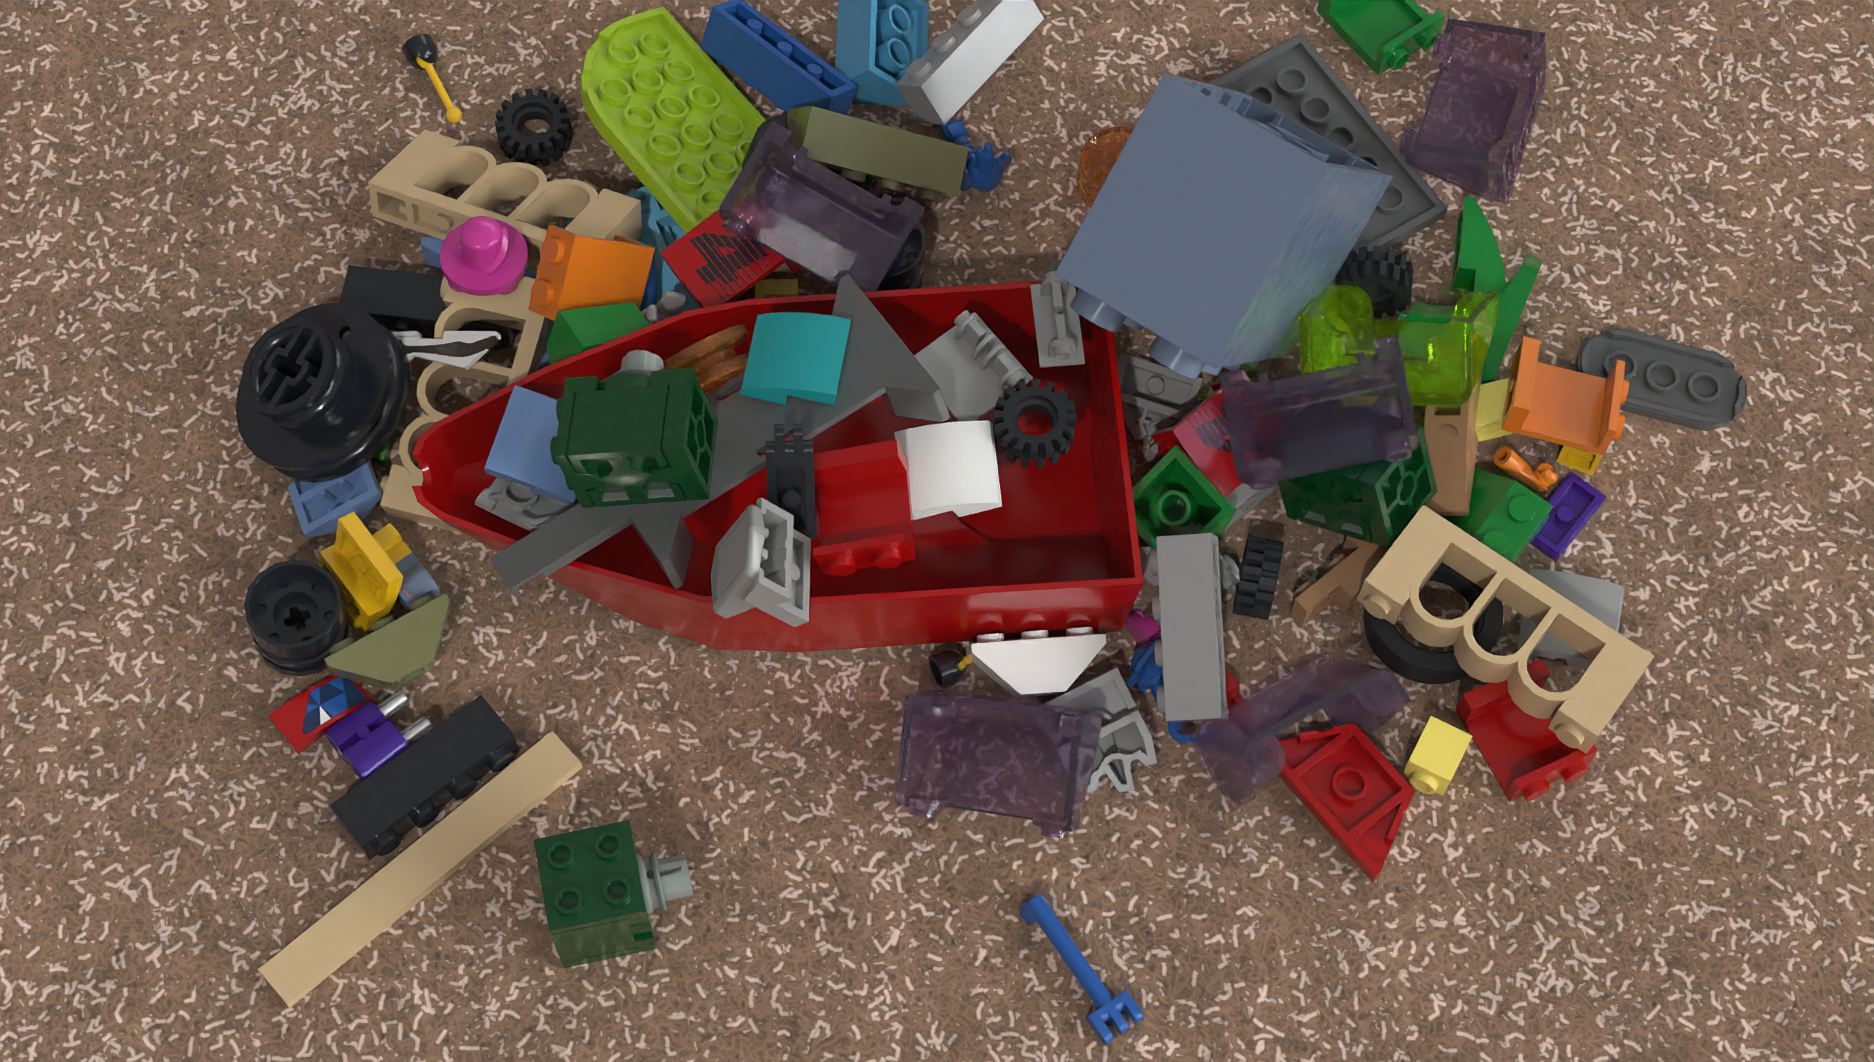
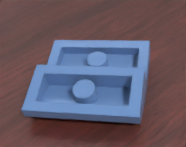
(523, 446)

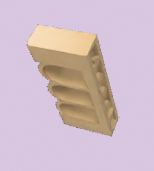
(414, 183)
(462, 308)
(1577, 713)

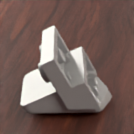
(763, 566)

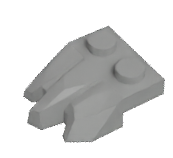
(1123, 729)

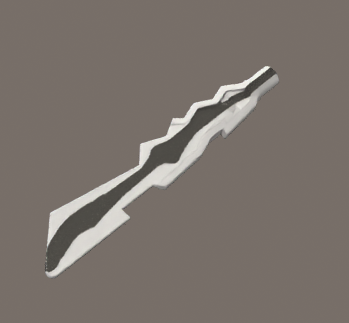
(454, 349)

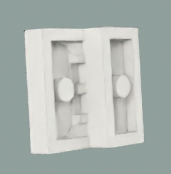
(951, 468)

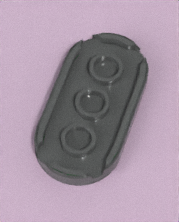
(1668, 378)

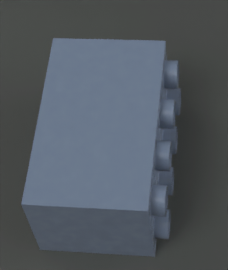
(1218, 228)

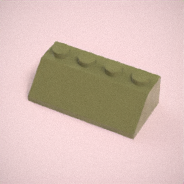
(879, 152)

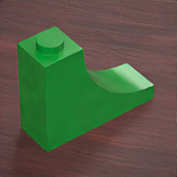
(1511, 304)

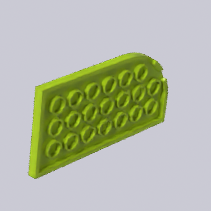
(668, 113)

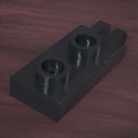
(792, 477)

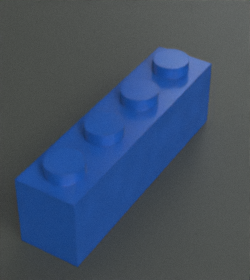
(774, 60)

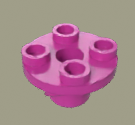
(484, 257)

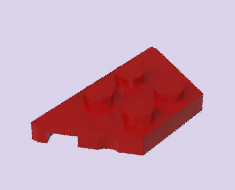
(1348, 791)

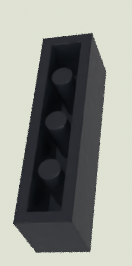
(406, 302)
(425, 778)

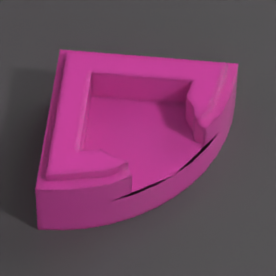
(1142, 628)

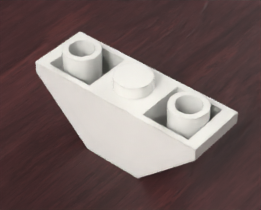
(1036, 662)

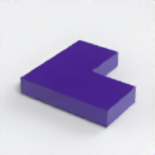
(1572, 509)

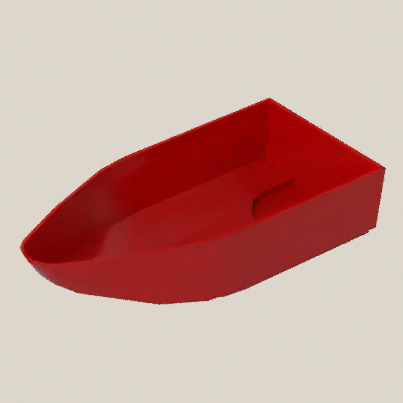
(1043, 561)

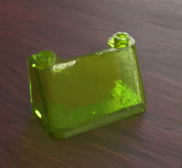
(1439, 357)

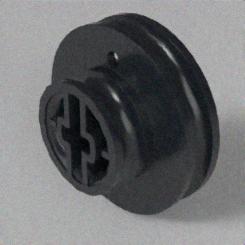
(321, 400)

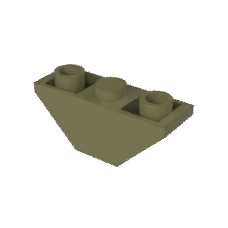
(395, 648)

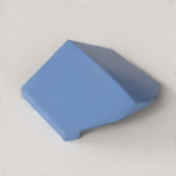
(323, 503)

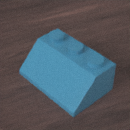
(878, 44)

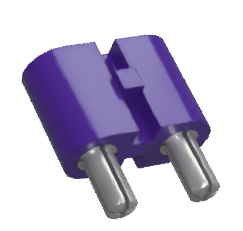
(369, 740)

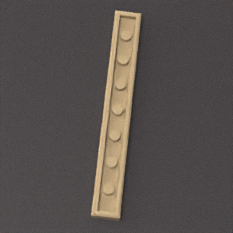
(419, 869)

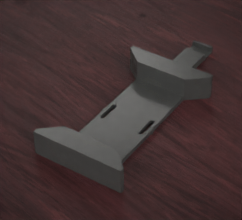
(872, 367)

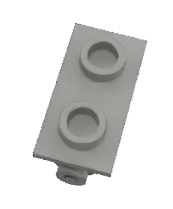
(1056, 322)

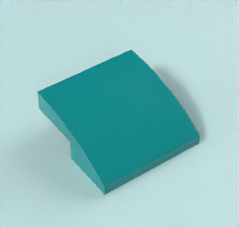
(795, 357)

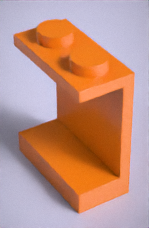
(588, 272)
(1563, 403)

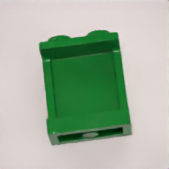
(1382, 30)

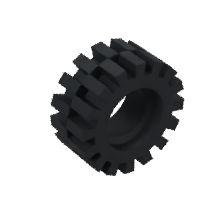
(532, 108)
(1382, 276)
(1038, 400)
(1258, 577)

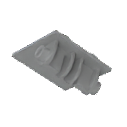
(971, 367)

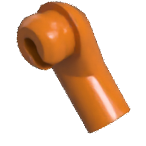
(1517, 468)

